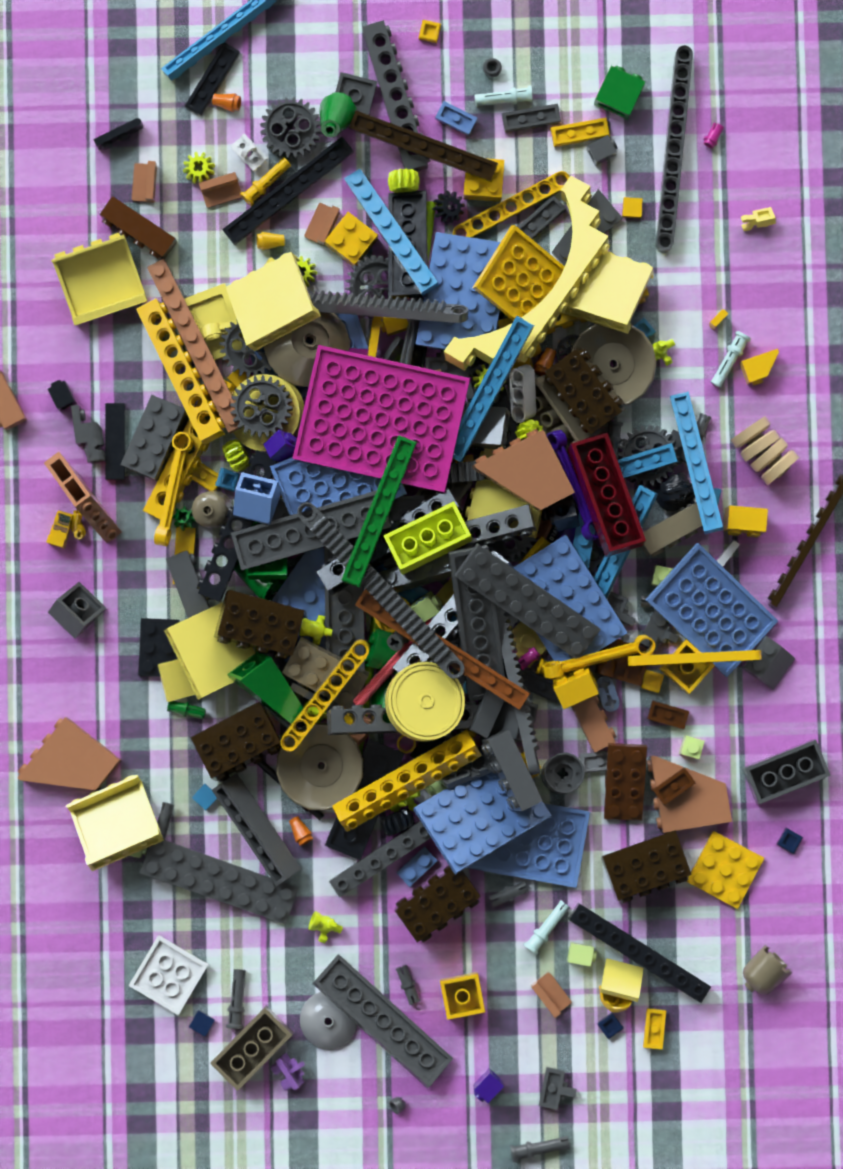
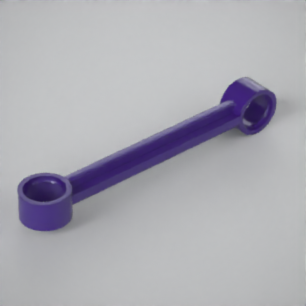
(558, 442)

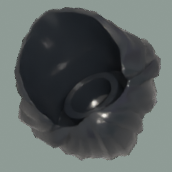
(675, 493)

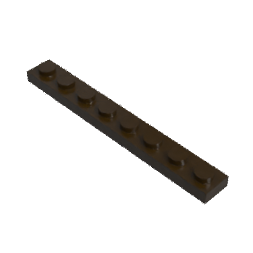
(423, 146)
(805, 546)

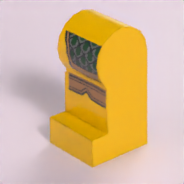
(60, 529)

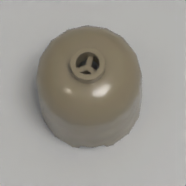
(219, 505)
(765, 971)

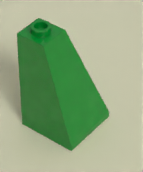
(266, 683)

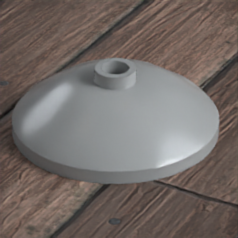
(315, 1029)

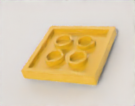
(725, 869)

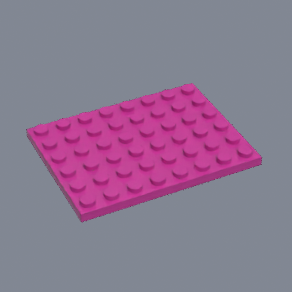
(364, 403)

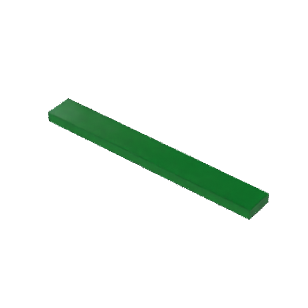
(379, 511)

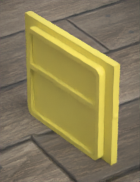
(213, 307)

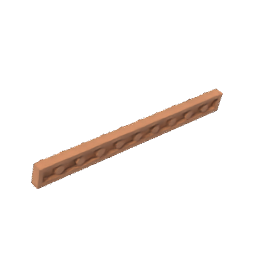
(194, 342)

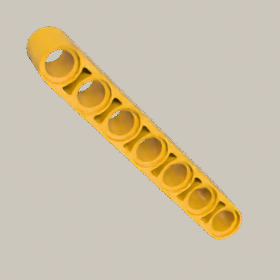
(321, 704)

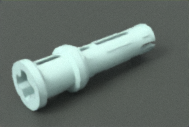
(514, 96)
(734, 351)
(541, 935)

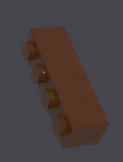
(138, 228)

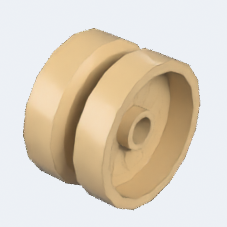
(755, 439)
(775, 461)

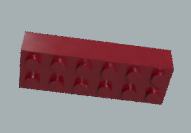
(606, 494)

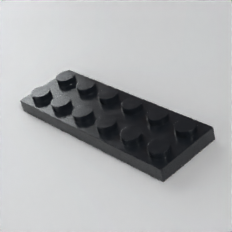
(411, 215)
(377, 762)

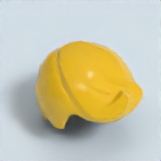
(614, 1003)

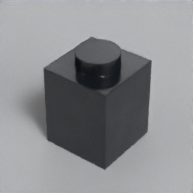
(61, 395)

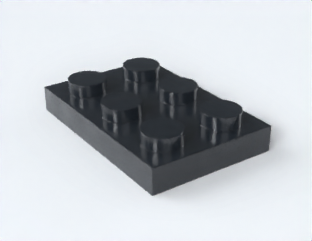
(154, 645)

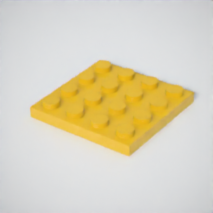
(518, 274)

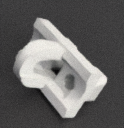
(243, 147)

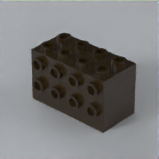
(585, 390)
(258, 624)
(237, 742)
(646, 867)
(437, 903)

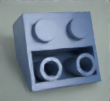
(256, 498)

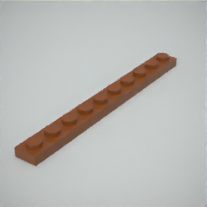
(473, 668)

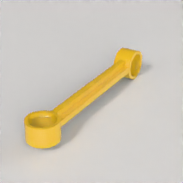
(163, 531)
(557, 668)

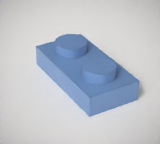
(456, 118)
(417, 866)

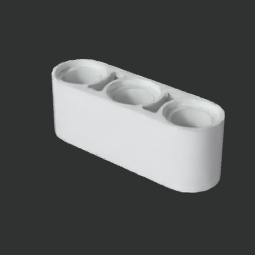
(522, 393)

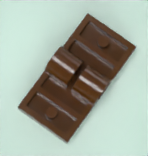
(619, 667)
(625, 781)

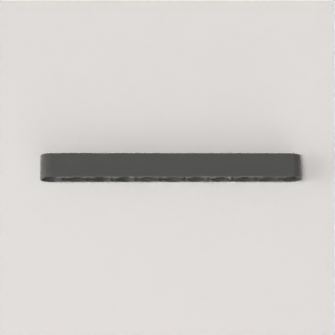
(677, 140)

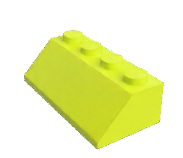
(428, 538)

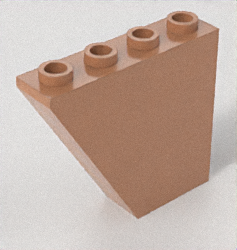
(527, 471)
(82, 497)
(70, 759)
(698, 806)

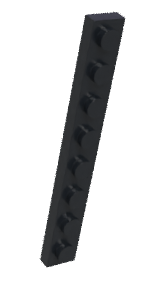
(288, 190)

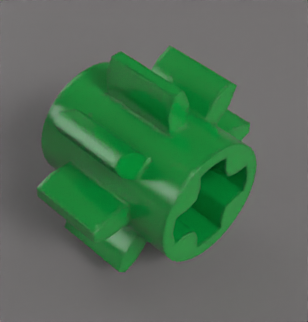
(179, 514)

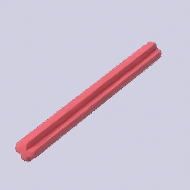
(381, 676)

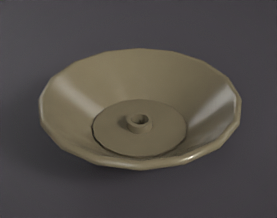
(633, 356)
(294, 358)
(314, 786)

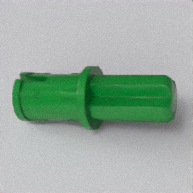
(186, 709)

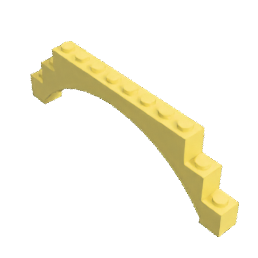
(584, 256)

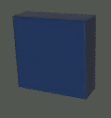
(789, 840)
(201, 1023)
(610, 1025)

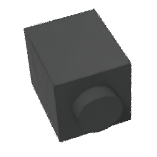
(602, 150)

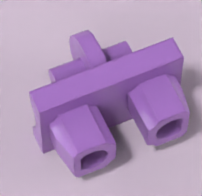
(291, 1070)

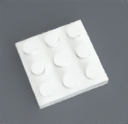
(168, 975)

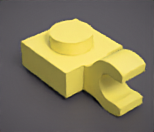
(760, 218)

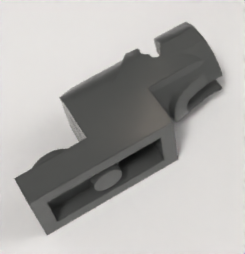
(88, 434)

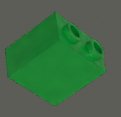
(619, 92)
(379, 650)

